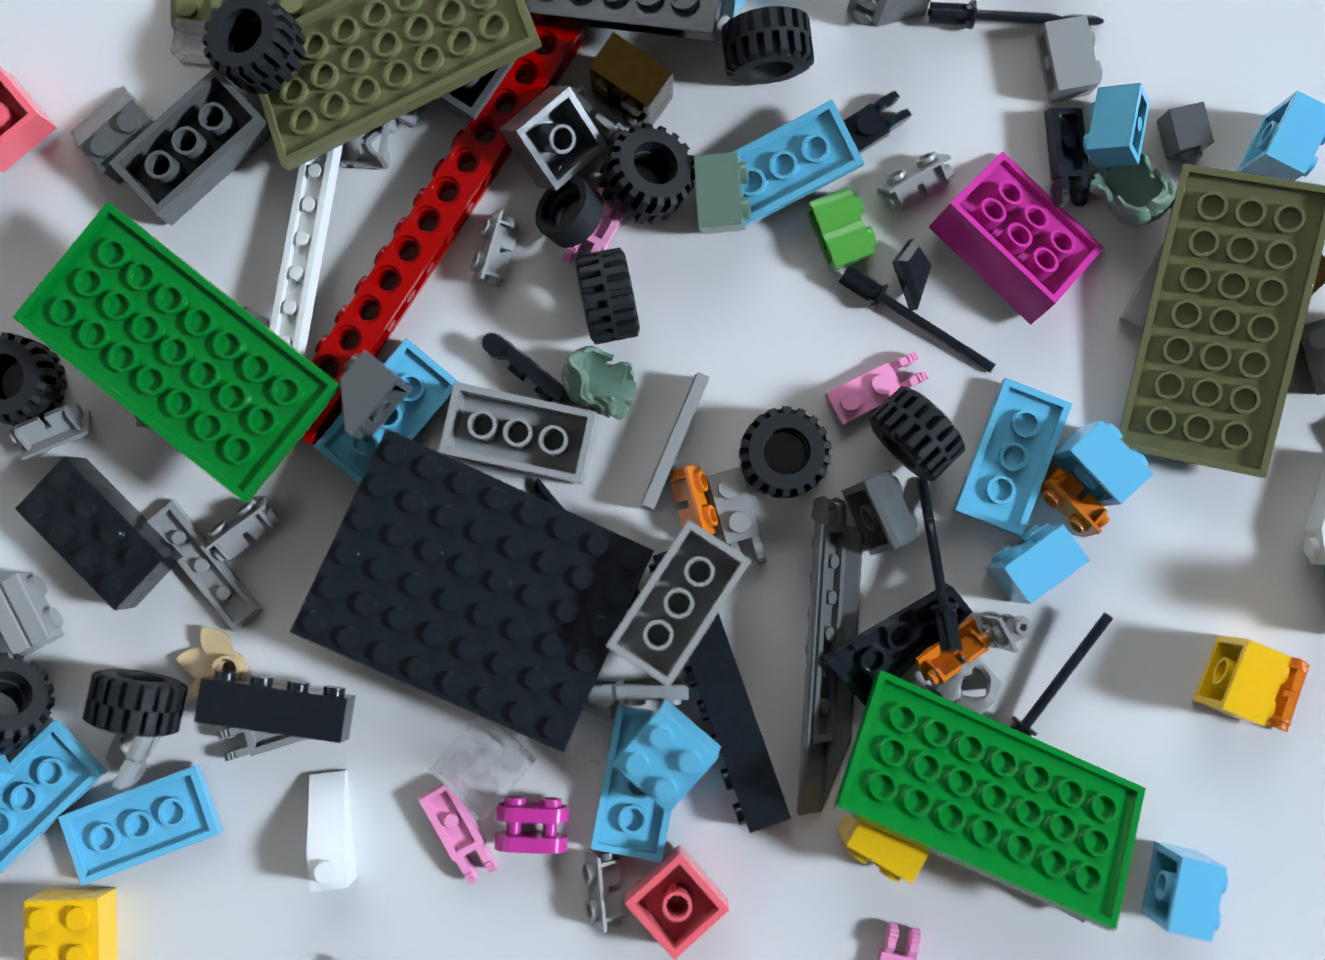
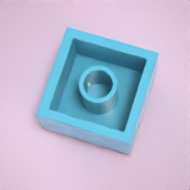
(1287, 139)
(1103, 462)
(1037, 562)
(667, 756)
(1184, 891)

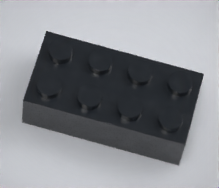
(98, 532)

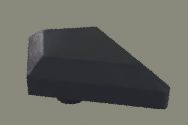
(912, 272)

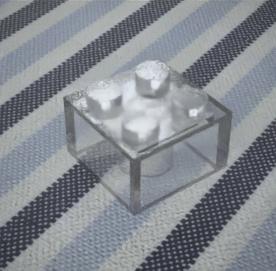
(482, 765)

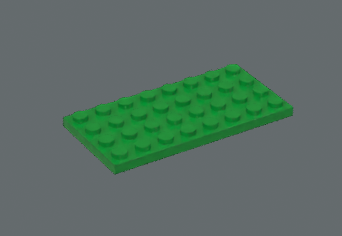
(177, 352)
(992, 800)

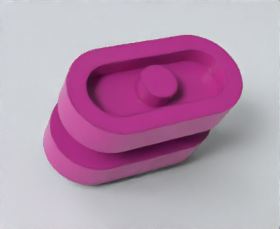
(547, 812)

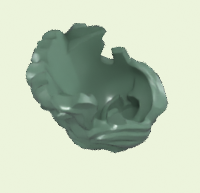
(1134, 192)
(598, 384)

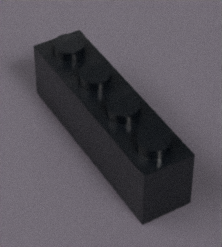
(275, 707)

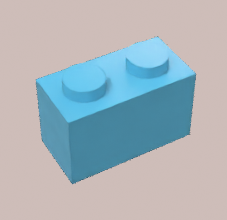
(1117, 125)

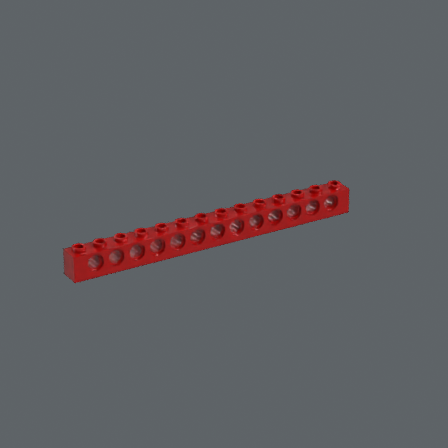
(451, 215)

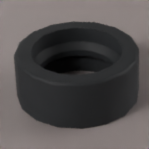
(583, 220)

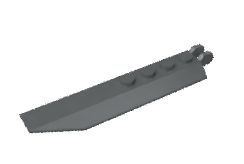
(831, 623)

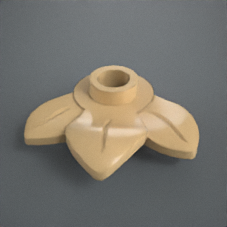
(212, 655)

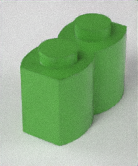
(840, 229)

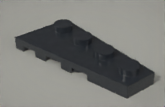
(890, 644)

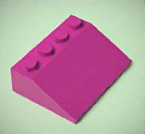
(1016, 238)

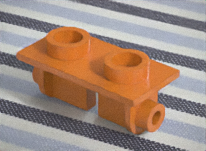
(692, 486)
(1083, 516)
(941, 666)
(1288, 695)

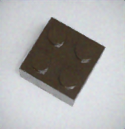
(630, 81)

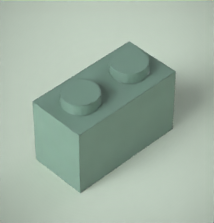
(721, 193)

